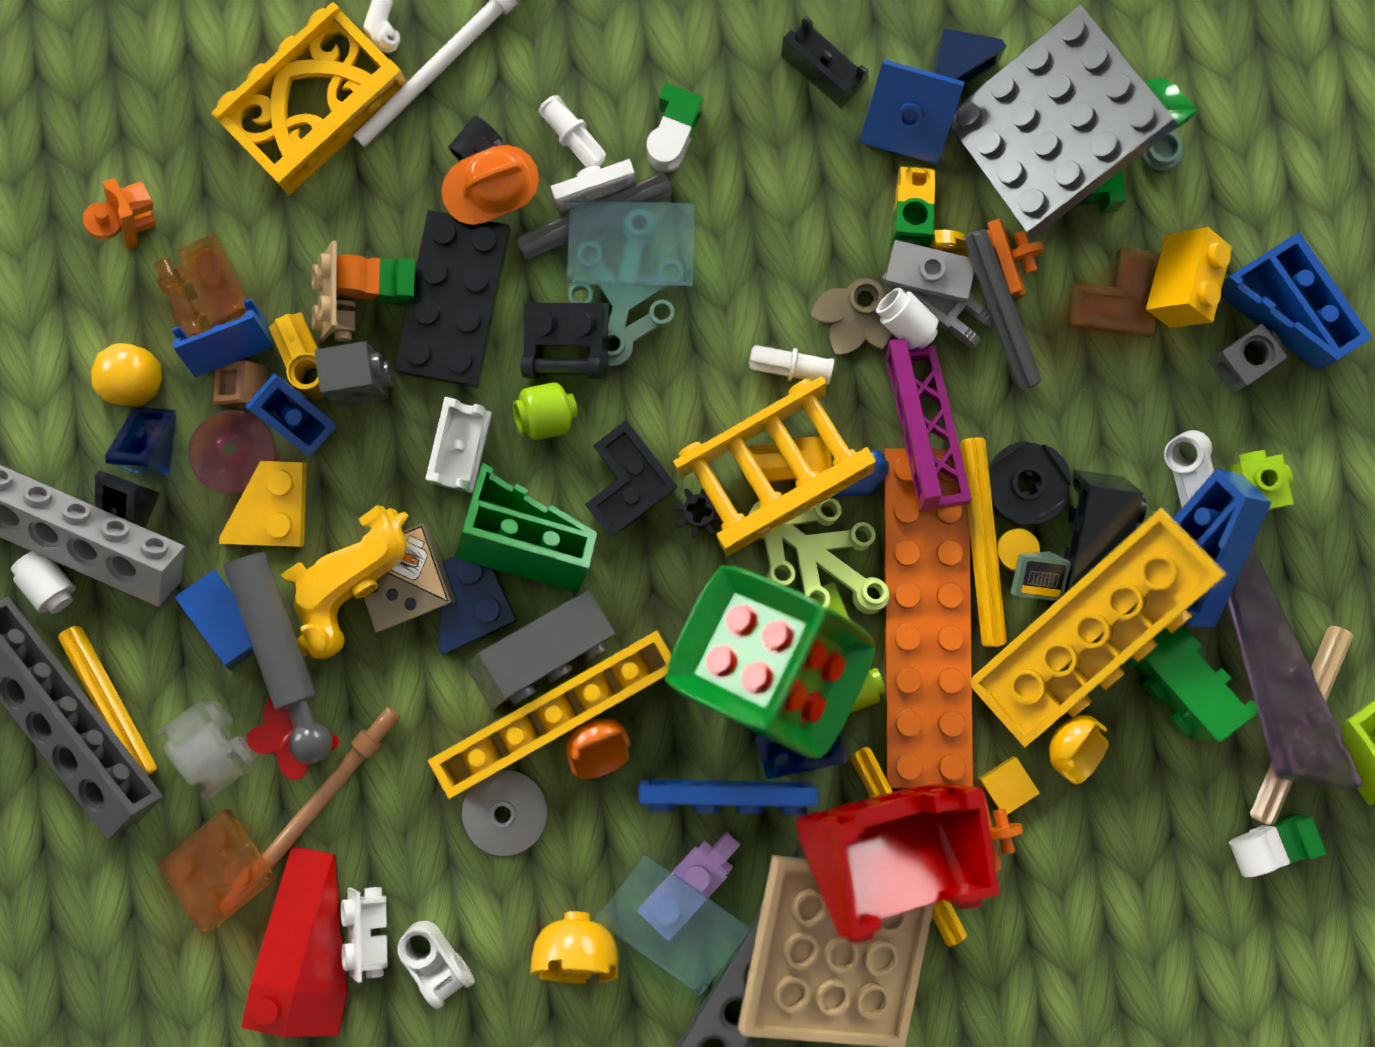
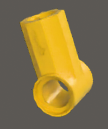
(297, 349)
(775, 466)

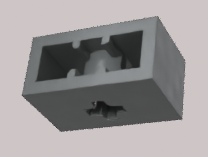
(353, 374)

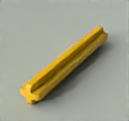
(104, 694)

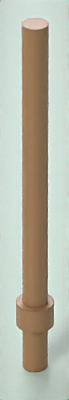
(364, 746)

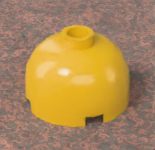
(575, 951)

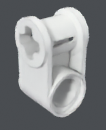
(434, 966)

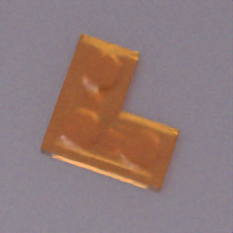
(1118, 307)

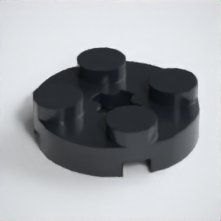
(1051, 489)

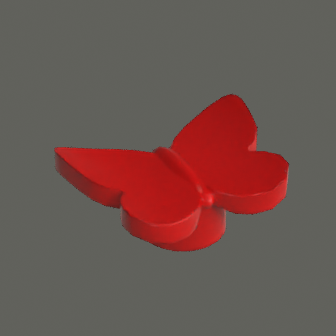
(274, 739)

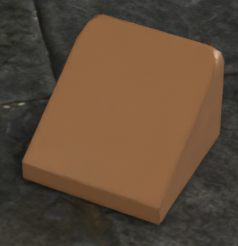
(238, 383)

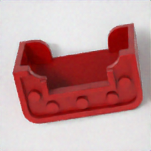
(899, 855)

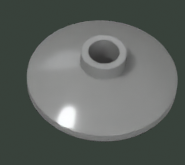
(526, 807)

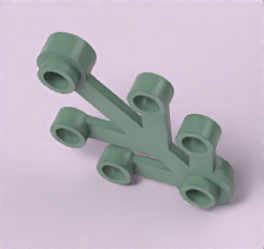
(623, 299)

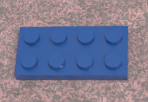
(746, 795)

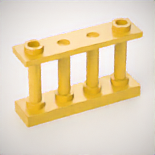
(774, 507)

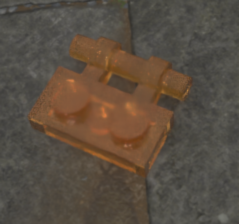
(213, 279)

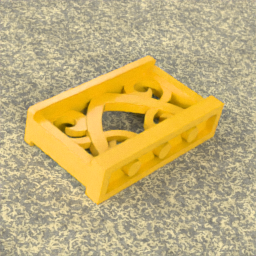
(292, 63)

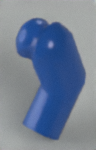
(871, 482)

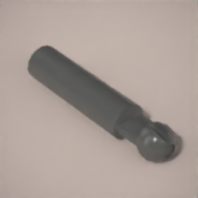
(278, 653)

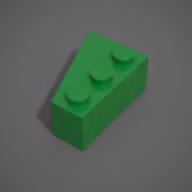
(523, 536)
(1191, 688)

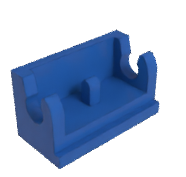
(224, 342)
(217, 618)

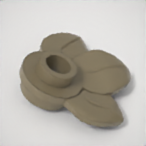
(849, 320)

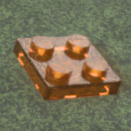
(216, 871)

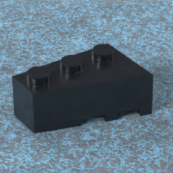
(1103, 519)

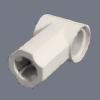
(1187, 474)

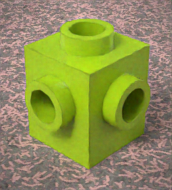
(1268, 475)

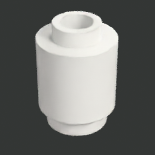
(908, 318)
(43, 583)

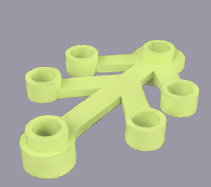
(813, 552)

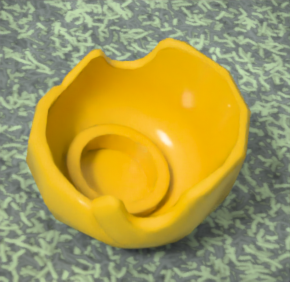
(126, 375)
(1078, 748)

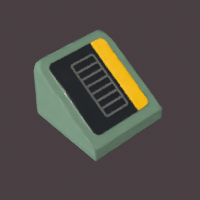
(1040, 576)

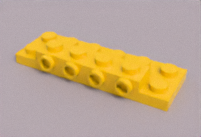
(1097, 628)

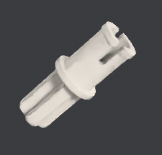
(572, 132)
(790, 364)

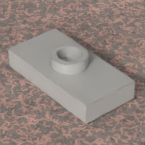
(929, 271)

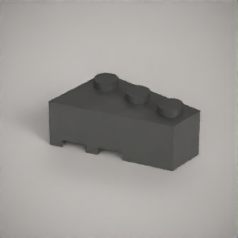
(541, 651)

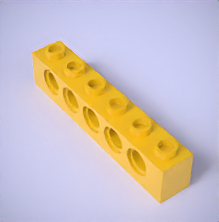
(551, 715)

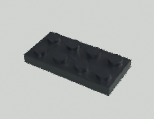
(452, 300)

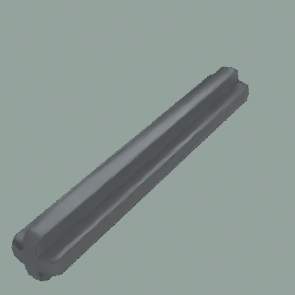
(557, 232)
(1002, 309)

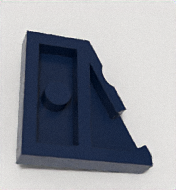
(479, 605)

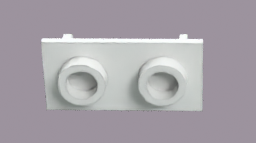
(363, 950)

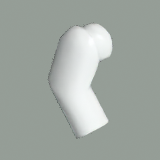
(378, 27)

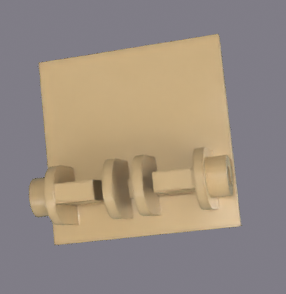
(329, 314)

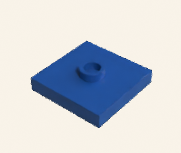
(911, 111)

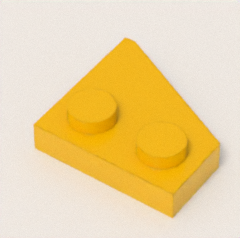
(270, 507)

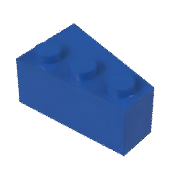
(1297, 302)
(1224, 523)

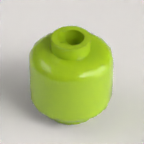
(544, 411)

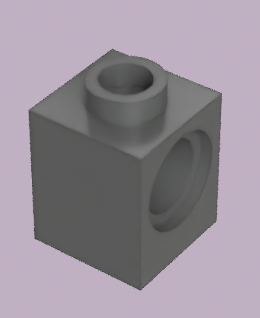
(1234, 367)

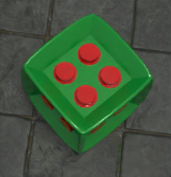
(771, 660)

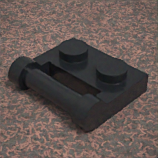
(565, 326)

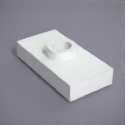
(594, 184)

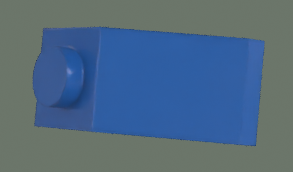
(291, 415)

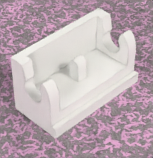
(458, 445)

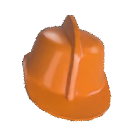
(490, 184)

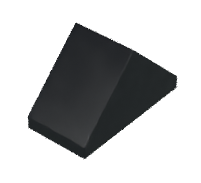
(124, 498)

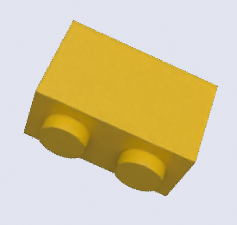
(1189, 278)

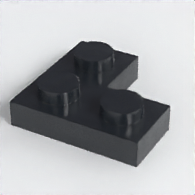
(639, 481)

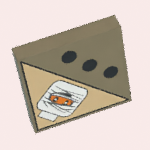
(413, 586)

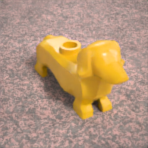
(344, 575)

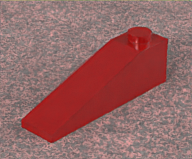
(299, 970)

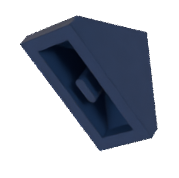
(966, 54)

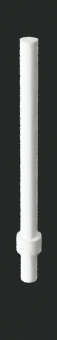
(432, 69)

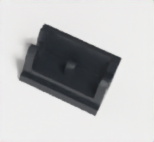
(823, 63)

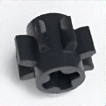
(691, 502)

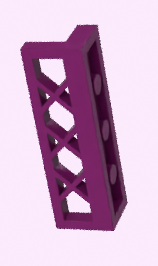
(917, 428)

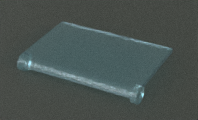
(631, 243)
(672, 924)

